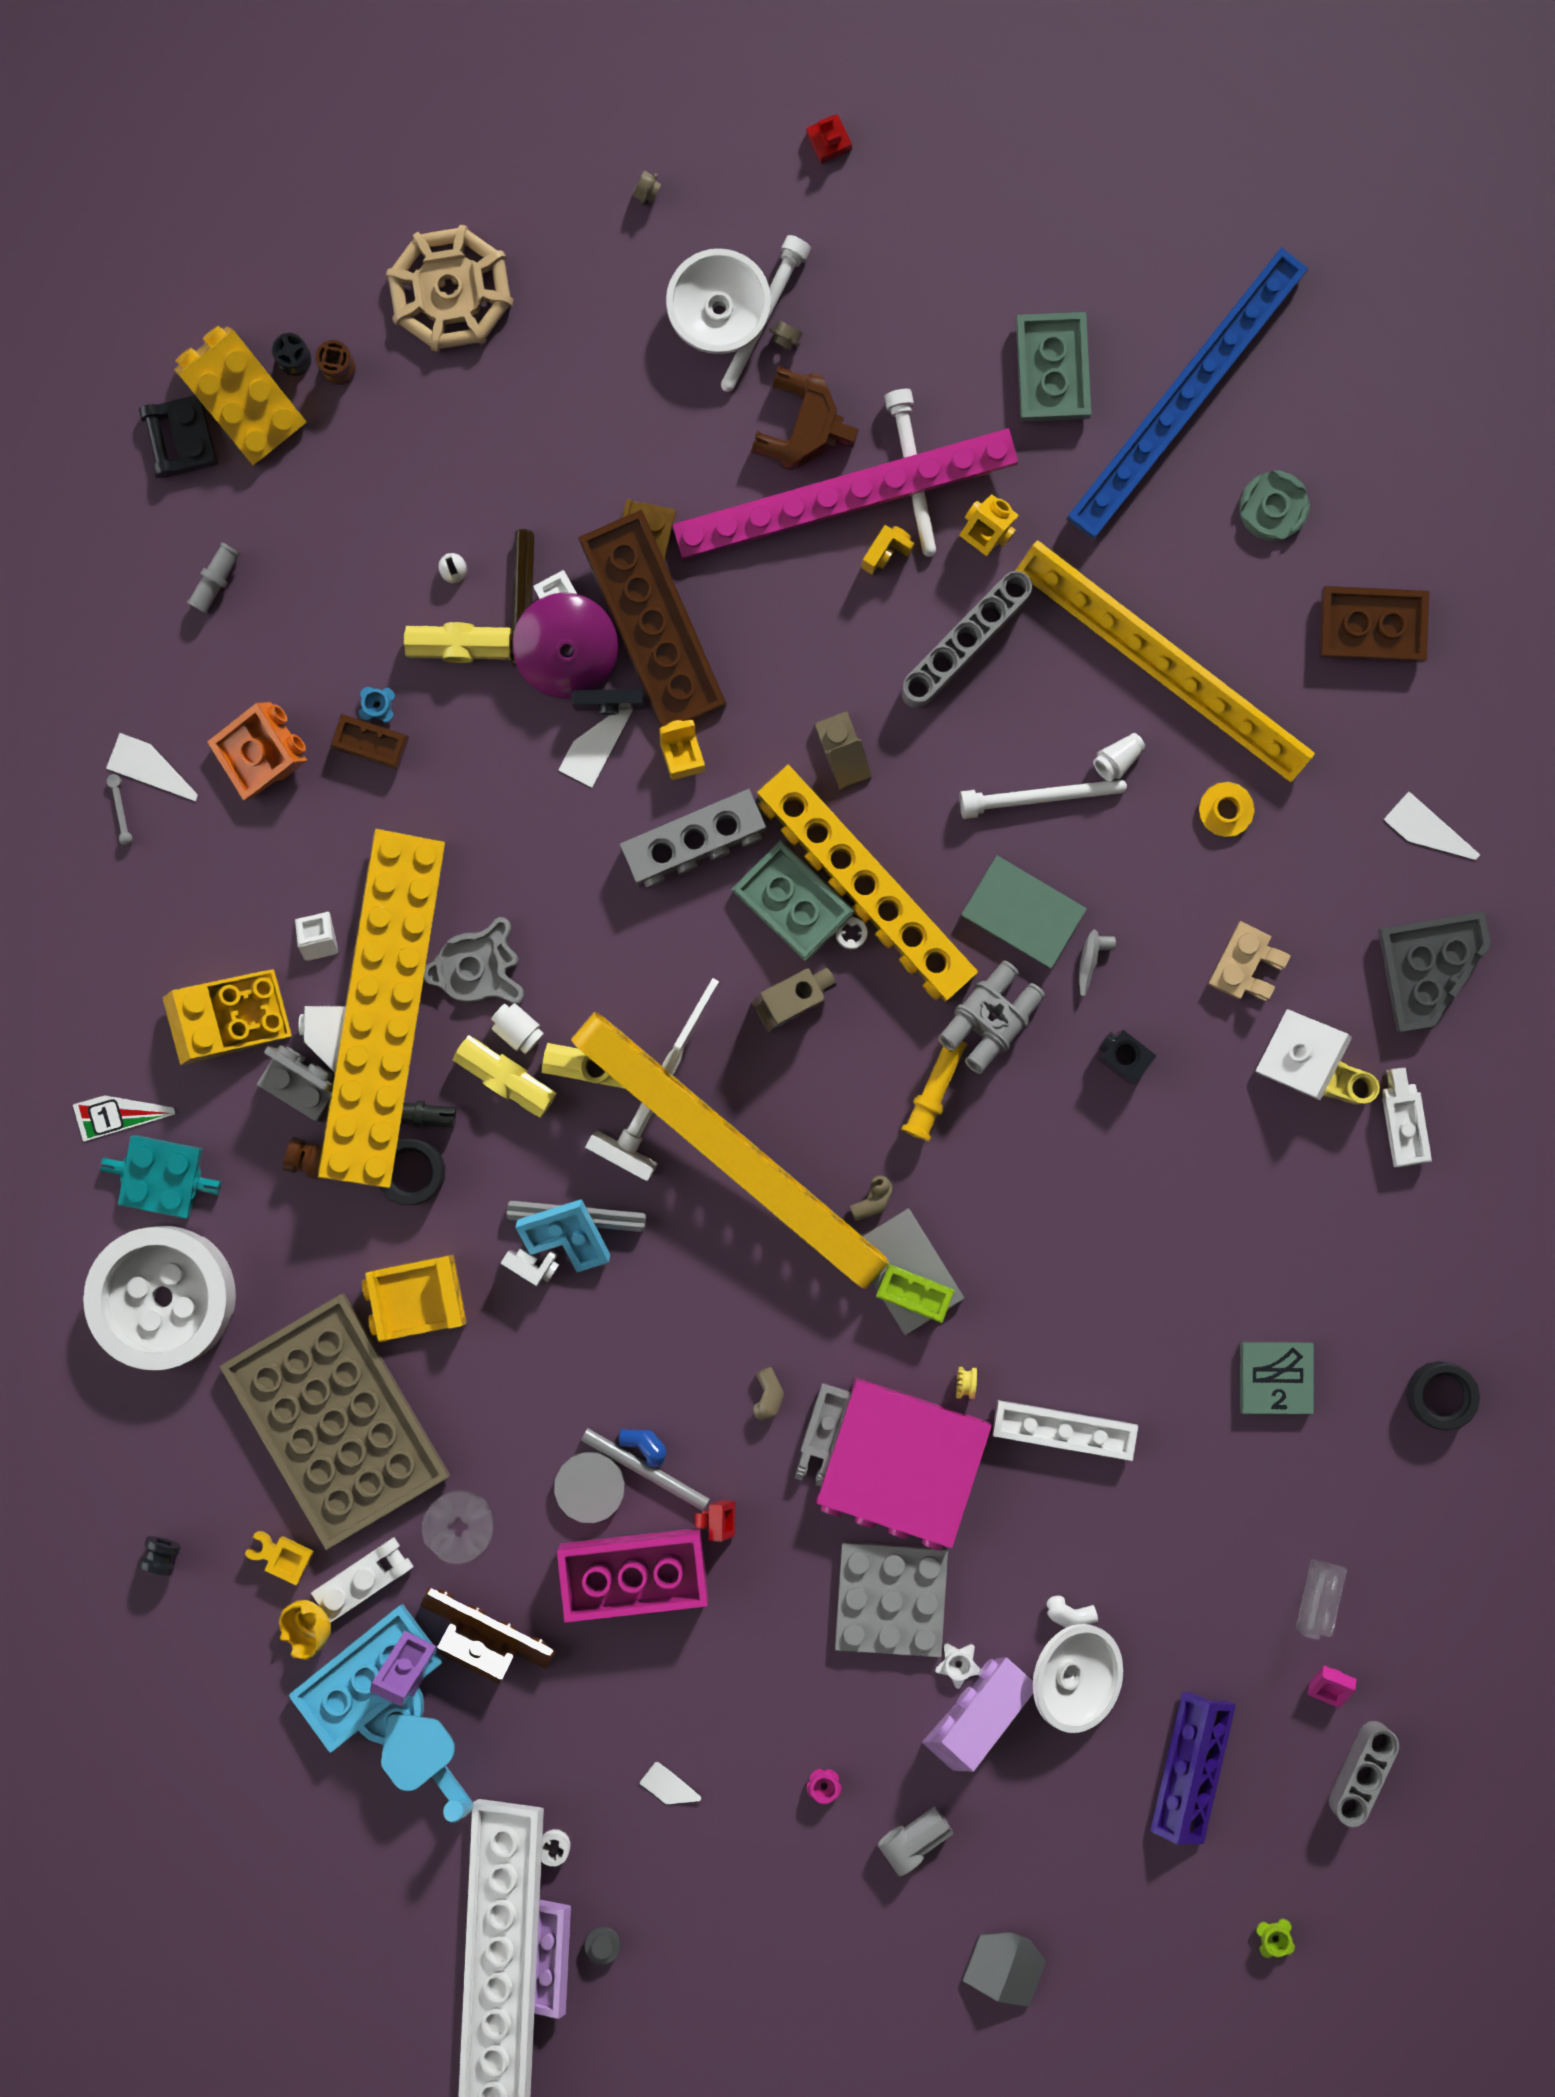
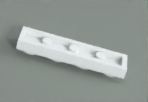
(1065, 1430)

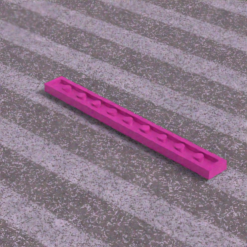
(845, 494)

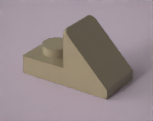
(843, 750)

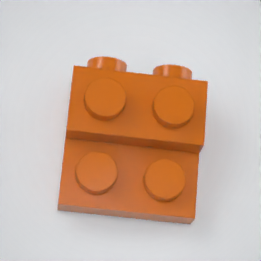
(258, 749)

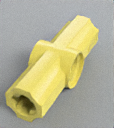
(458, 642)
(572, 1064)
(504, 1076)

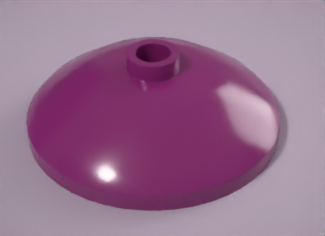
(561, 621)

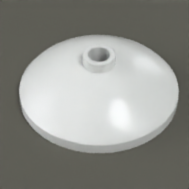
(715, 280)
(1077, 1678)

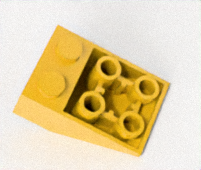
(226, 1016)

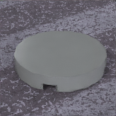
(589, 1487)

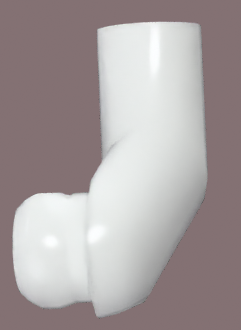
(1066, 1616)

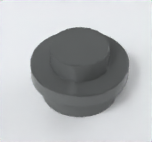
(602, 1945)

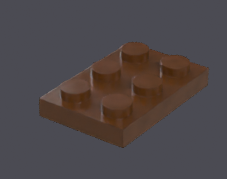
(1374, 624)

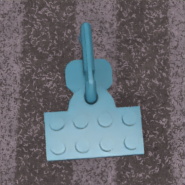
(340, 1705)

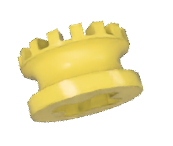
(967, 1383)

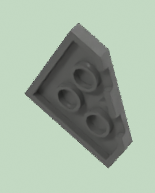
(1430, 964)

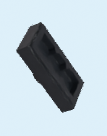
(608, 701)

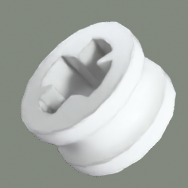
(851, 944)
(564, 1843)

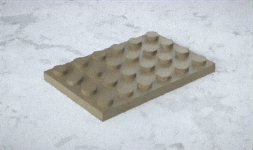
(334, 1421)

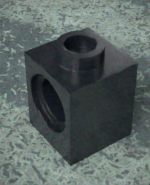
(1141, 1056)

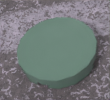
(1274, 506)

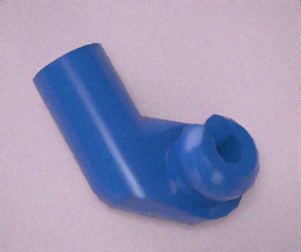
(647, 1442)

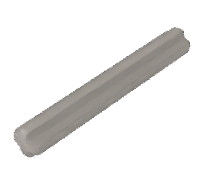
(601, 1217)

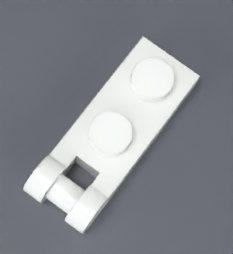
(361, 1580)

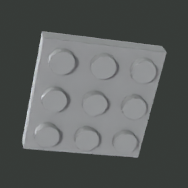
(891, 1599)

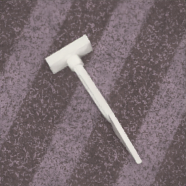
(624, 1150)

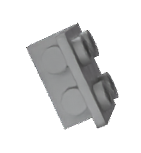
(296, 1083)

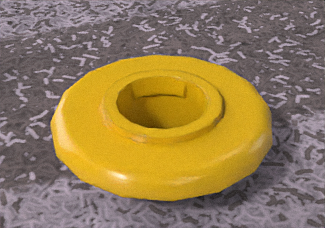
(1211, 817)

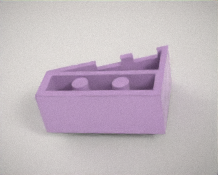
(980, 1715)

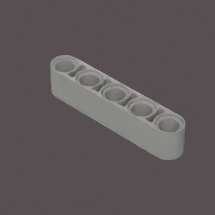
(973, 624)

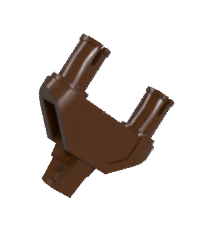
(815, 427)

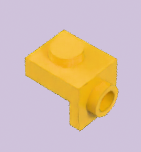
(681, 749)

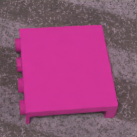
(903, 1464)

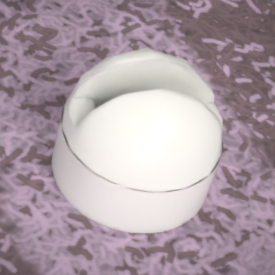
(459, 564)

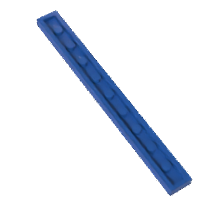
(1187, 393)

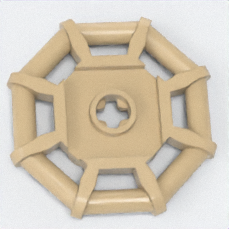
(465, 300)

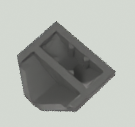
(1005, 1967)

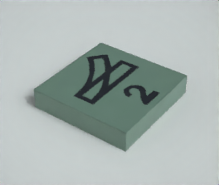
(1277, 1377)

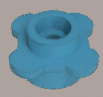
(369, 697)

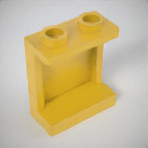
(414, 1298)

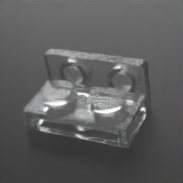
(1321, 1599)

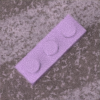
(552, 1959)

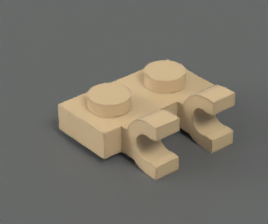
(1240, 960)

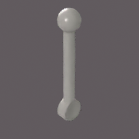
(115, 783)

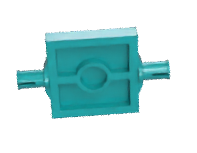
(160, 1176)

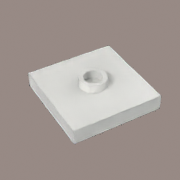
(1303, 1054)

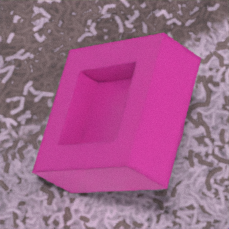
(1331, 1686)

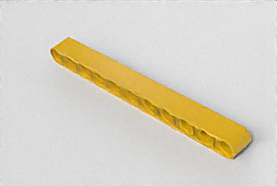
(729, 1150)

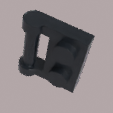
(189, 432)

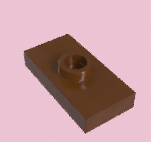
(369, 741)

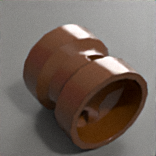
(340, 369)
(302, 1158)

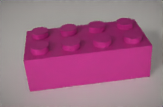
(632, 1575)

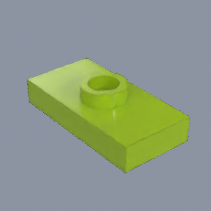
(915, 1293)

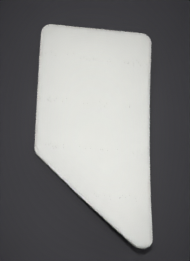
(668, 1786)

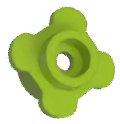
(1279, 1948)

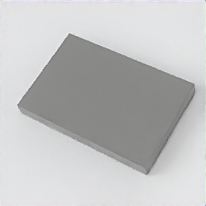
(908, 1248)

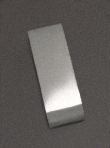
(1363, 1791)

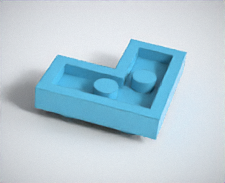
(565, 1226)

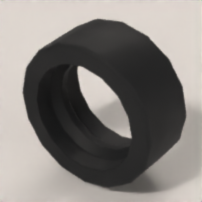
(437, 1174)
(1470, 1395)

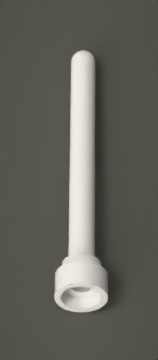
(794, 253)
(900, 405)
(975, 803)

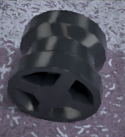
(287, 347)
(159, 1555)

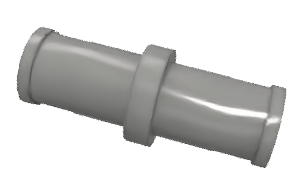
(214, 577)

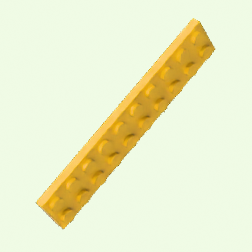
(381, 1009)

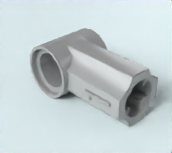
(908, 1844)

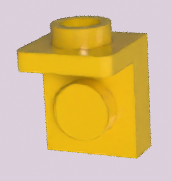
(880, 551)

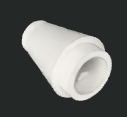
(1117, 758)

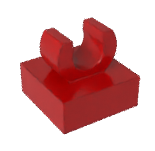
(829, 138)
(718, 1519)

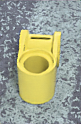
(1342, 1081)

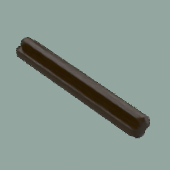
(522, 577)

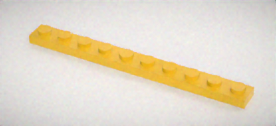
(1165, 661)

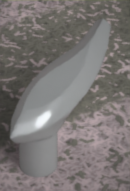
(1089, 957)

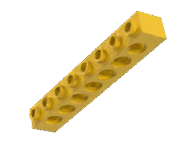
(788, 787)

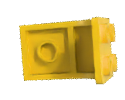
(239, 393)

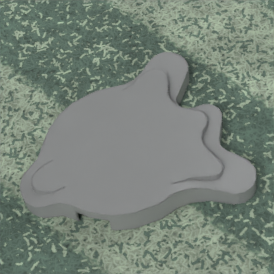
(476, 966)

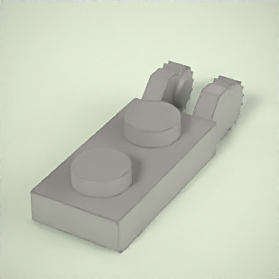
(823, 1429)

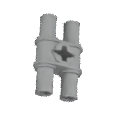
(975, 1011)

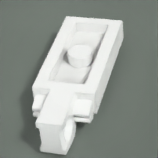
(1405, 1120)

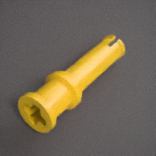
(928, 1104)

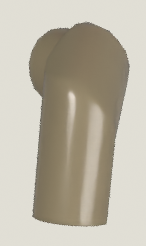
(876, 1200)
(772, 1396)

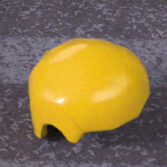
(305, 1628)

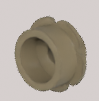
(646, 187)
(786, 335)

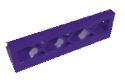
(1188, 1769)

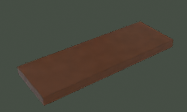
(652, 619)

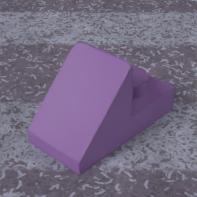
(403, 1669)

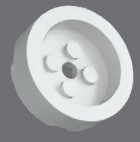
(123, 1291)

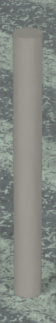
(643, 1469)

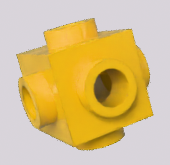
(989, 524)

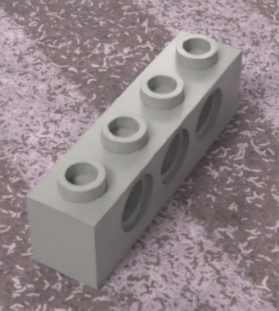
(739, 808)

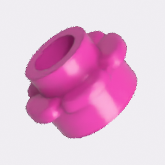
(827, 1795)

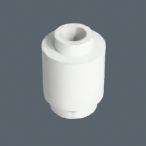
(516, 1028)

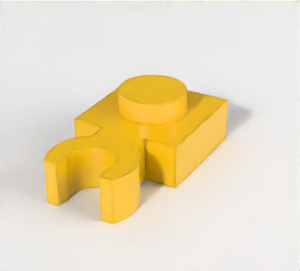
(285, 1559)

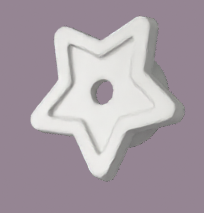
(968, 1666)

